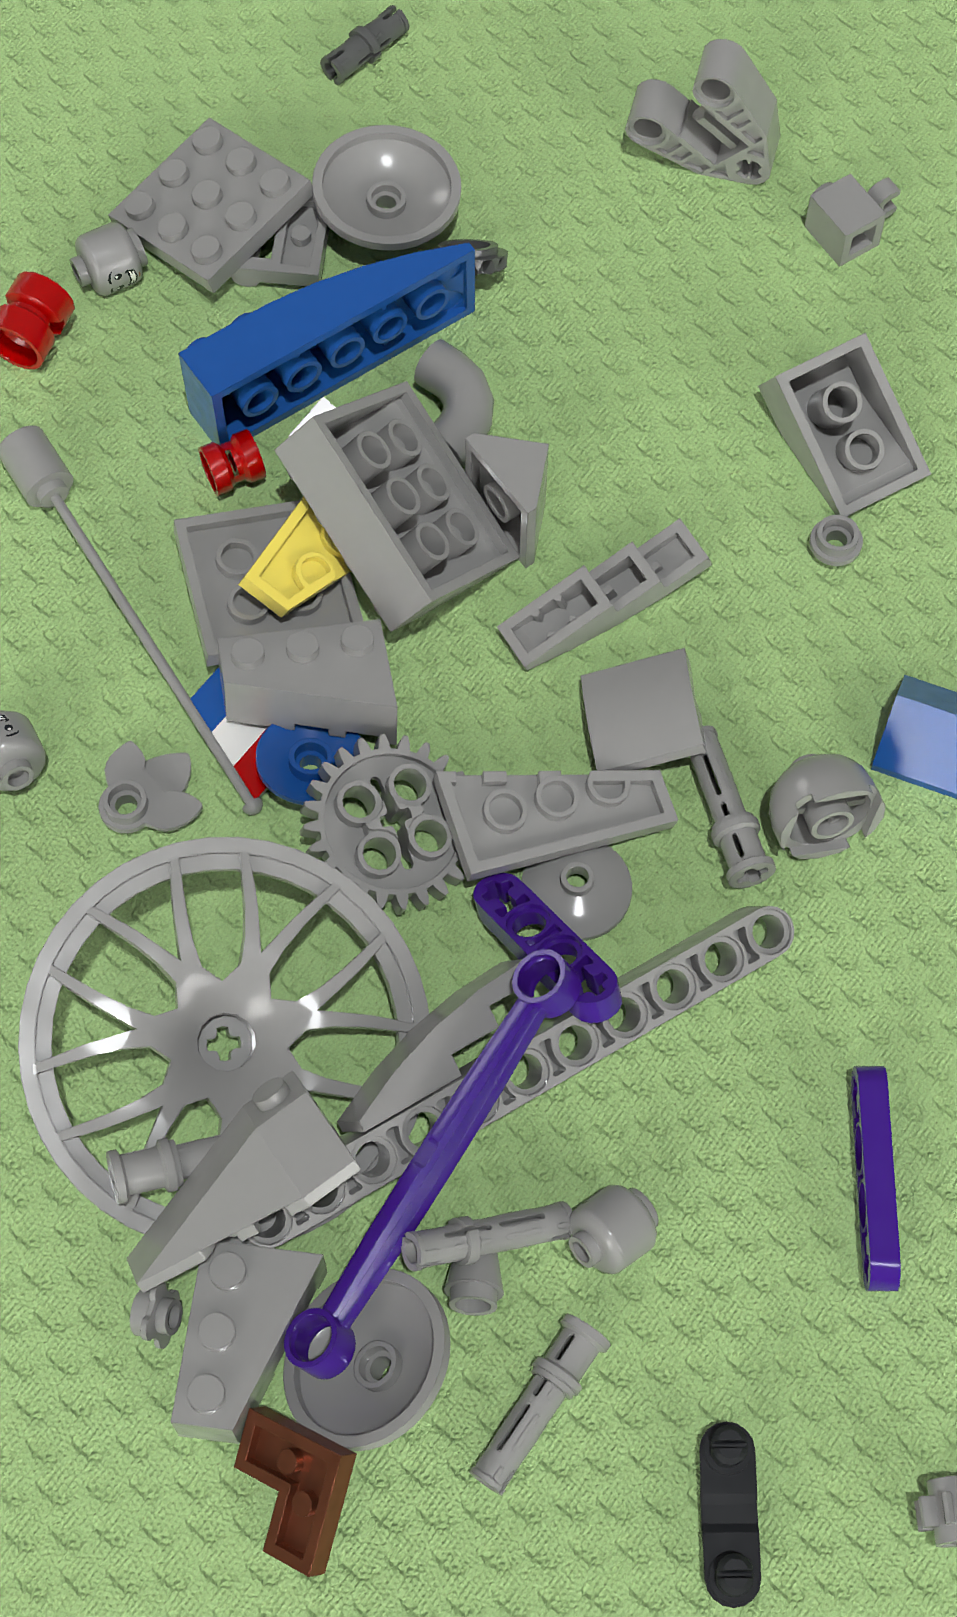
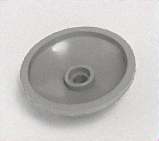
(386, 187)
(359, 1408)

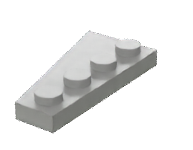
(530, 819)

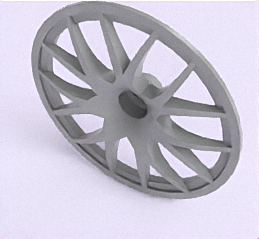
(204, 1004)

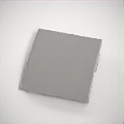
(643, 712)

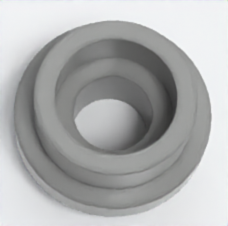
(836, 528)

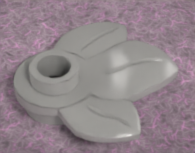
(153, 786)

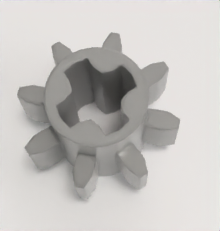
(939, 1511)

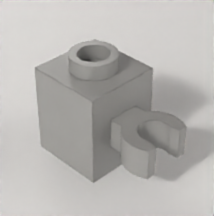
(848, 218)

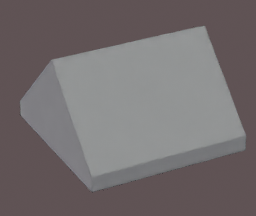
(512, 484)

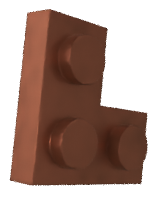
(311, 1485)

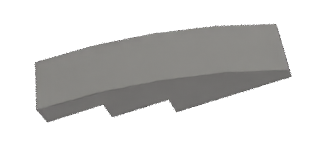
(604, 597)
(424, 1056)

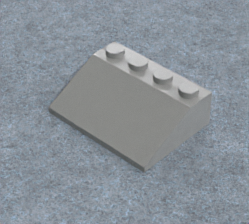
(395, 503)

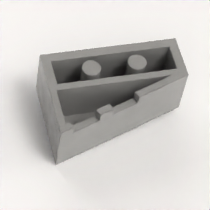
(312, 678)
(238, 1333)

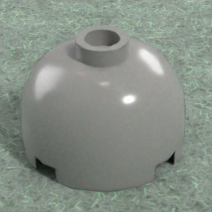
(822, 804)

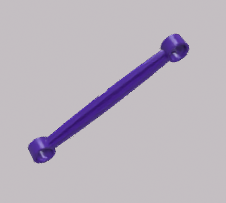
(432, 1165)

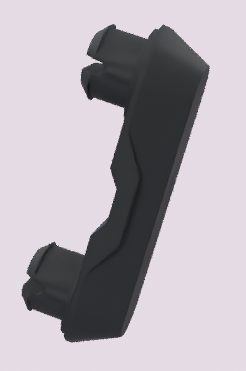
(729, 1514)

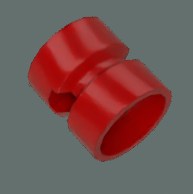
(31, 318)

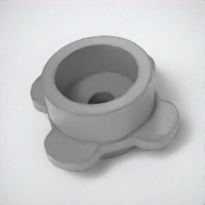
(156, 1315)

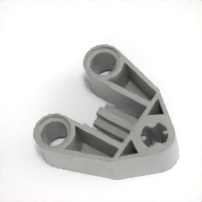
(727, 136)

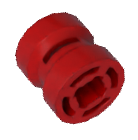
(240, 457)

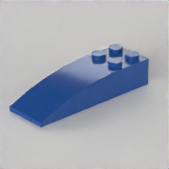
(322, 338)

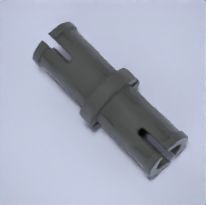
(364, 44)

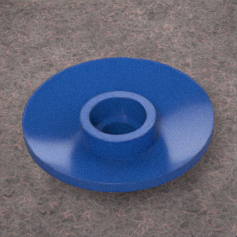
(285, 752)

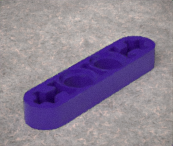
(556, 936)
(875, 1179)

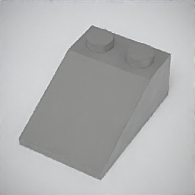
(845, 426)

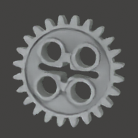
(344, 837)

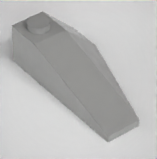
(266, 1159)

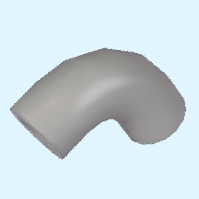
(463, 391)

